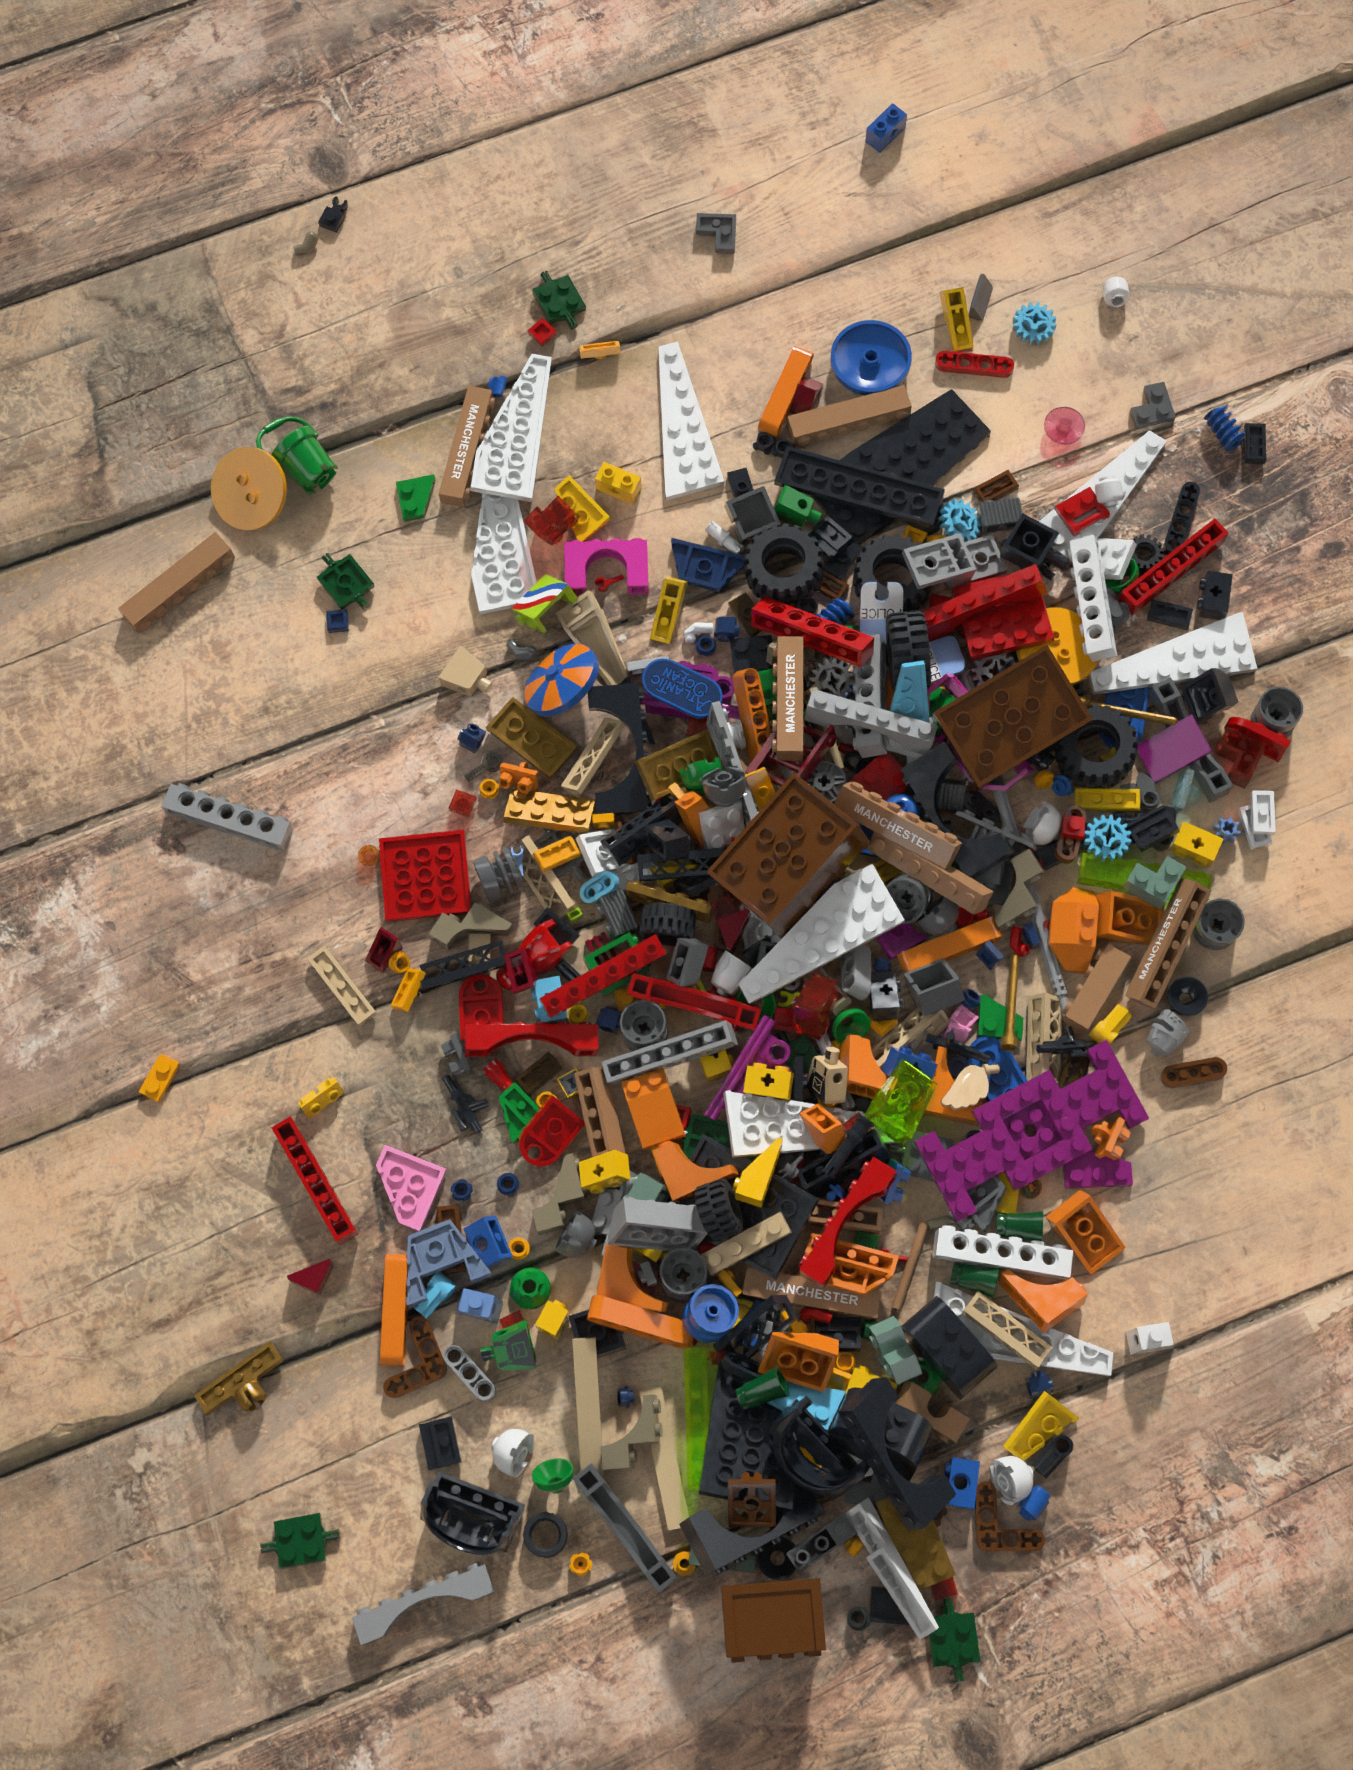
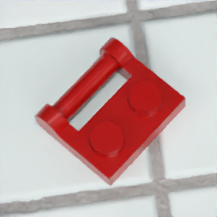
(1077, 507)

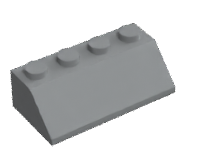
(655, 1225)

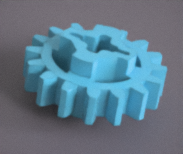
(1034, 323)
(960, 519)
(1099, 837)

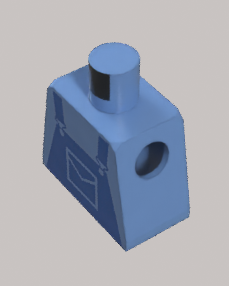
(479, 1306)

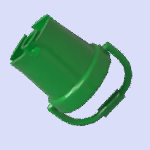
(301, 455)

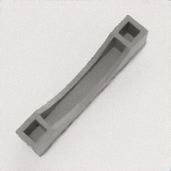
(835, 710)
(376, 1623)

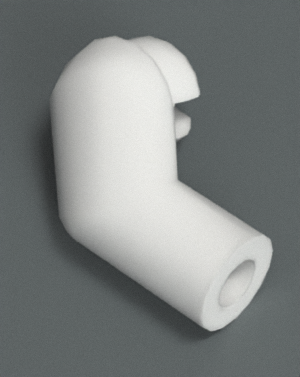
(695, 629)

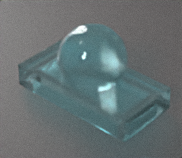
(1185, 792)

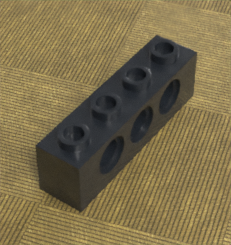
(817, 1182)

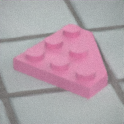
(409, 1185)

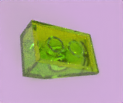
(901, 1102)

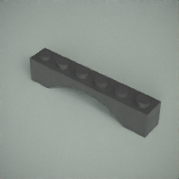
(1208, 772)
(625, 1527)

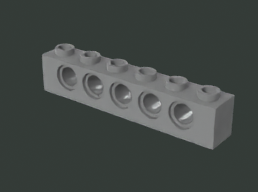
(875, 667)
(276, 838)
(670, 1052)

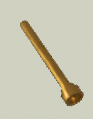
(1134, 713)
(1009, 1041)

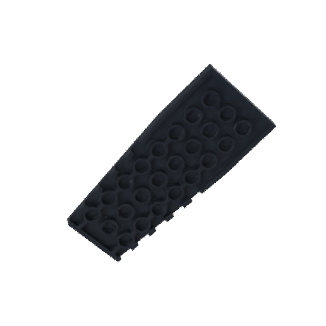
(916, 449)

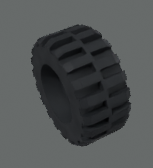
(784, 541)
(883, 552)
(907, 643)
(1104, 772)

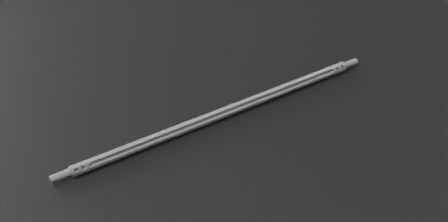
(1038, 918)

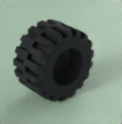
(667, 922)
(719, 1209)

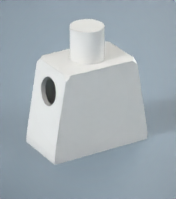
(1150, 1338)

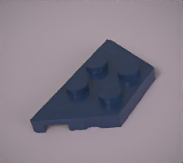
(705, 565)

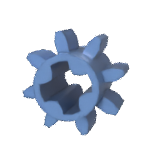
(1227, 824)

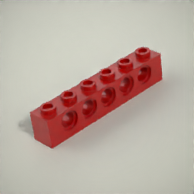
(1174, 566)
(816, 631)
(602, 976)
(315, 1181)

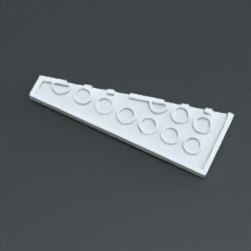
(687, 448)
(1127, 467)

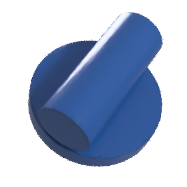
(497, 385)
(1062, 785)
(837, 1193)

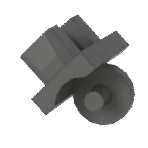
(461, 1065)

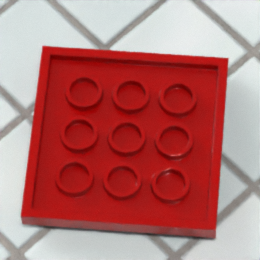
(1005, 625)
(425, 875)

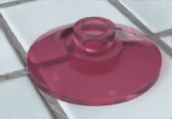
(1067, 418)

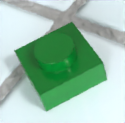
(866, 1240)

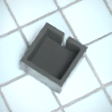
(751, 514)
(934, 987)

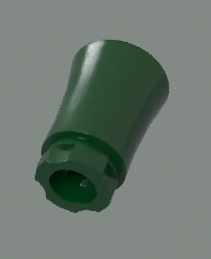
(1021, 1225)
(975, 1278)
(763, 1389)

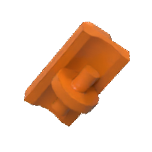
(518, 776)
(1106, 1136)

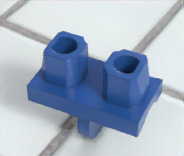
(903, 1174)

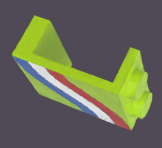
(540, 599)

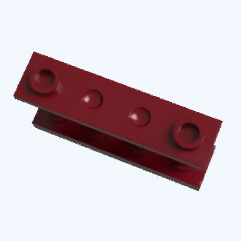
(766, 756)

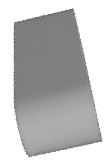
(856, 972)
(462, 1365)

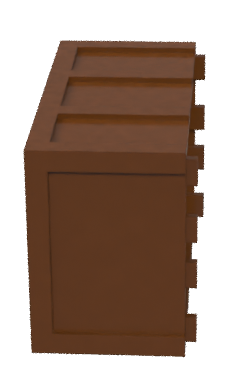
(1012, 717)
(789, 855)
(773, 1619)

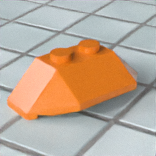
(1074, 929)
(859, 1267)

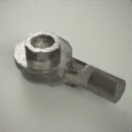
(490, 762)

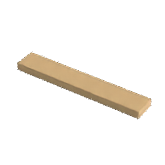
(588, 1402)
(667, 1469)

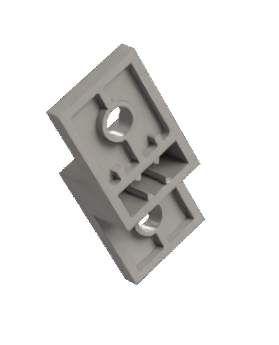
(954, 561)

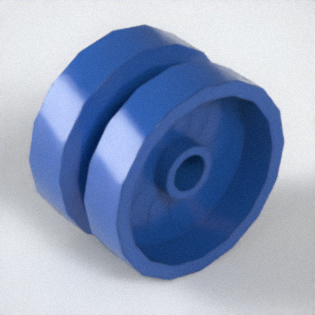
(710, 1313)

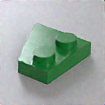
(517, 1110)

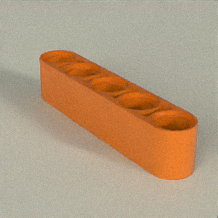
(782, 396)
(752, 710)
(951, 945)
(394, 1311)
(639, 1321)

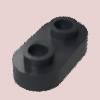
(981, 807)
(741, 1365)

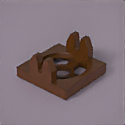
(754, 1517)

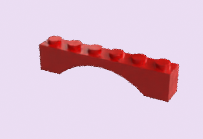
(1018, 586)
(694, 1000)
(575, 1038)
(872, 1184)

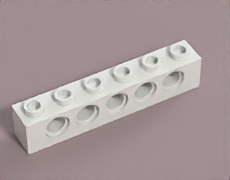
(1104, 646)
(945, 1250)

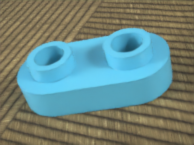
(600, 886)

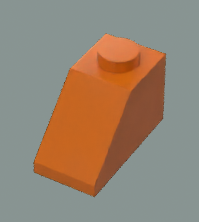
(824, 1128)

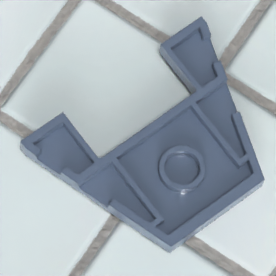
(437, 1250)

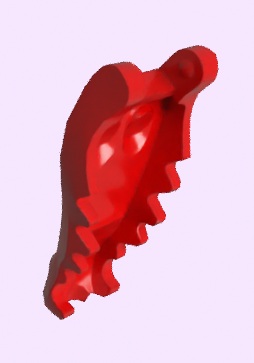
(542, 951)

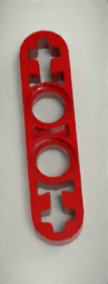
(975, 360)

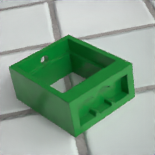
(591, 963)

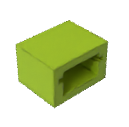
(574, 915)

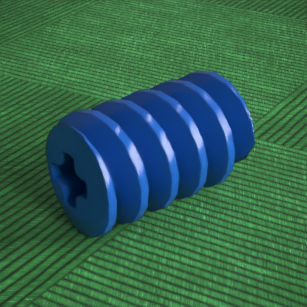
(1224, 428)
(837, 611)

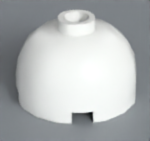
(1043, 824)
(511, 1450)
(1012, 1478)

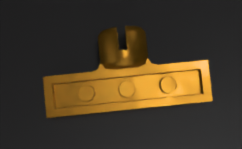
(241, 1382)

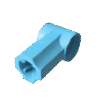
(437, 1290)

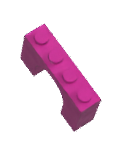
(631, 553)

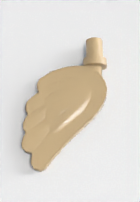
(969, 1086)

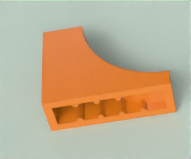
(689, 807)
(864, 1074)
(944, 1083)
(683, 1175)
(620, 1281)
(1044, 1303)

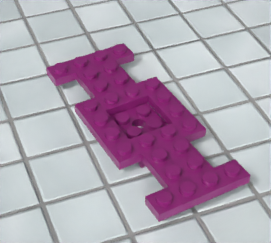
(1055, 1117)

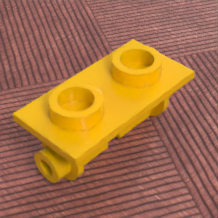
(329, 1092)

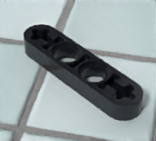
(1183, 519)

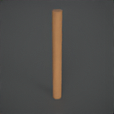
(910, 1265)

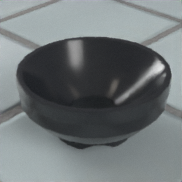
(1194, 989)
(773, 1571)

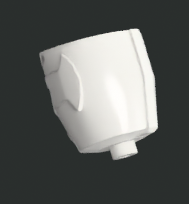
(729, 973)

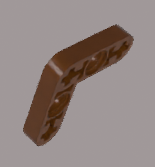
(424, 1368)
(992, 1527)

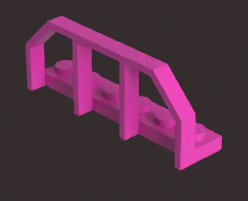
(954, 686)

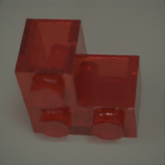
(552, 521)
(1244, 754)
(813, 1006)

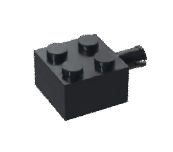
(1032, 544)
(607, 1339)

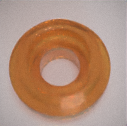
(365, 850)

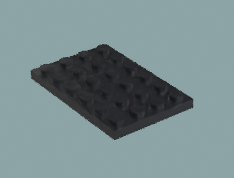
(780, 1197)
(740, 1444)

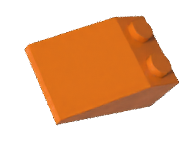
(1126, 918)
(653, 1108)
(1085, 1231)
(802, 1358)

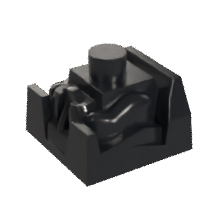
(1209, 695)

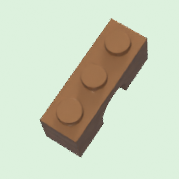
(946, 1424)

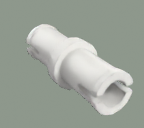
(724, 538)

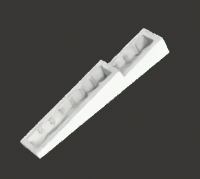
(891, 1568)

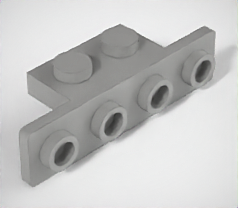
(986, 829)
(605, 1207)

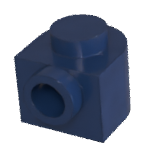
(726, 628)
(471, 737)
(609, 1019)
(1038, 1384)

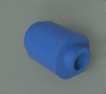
(1034, 1503)

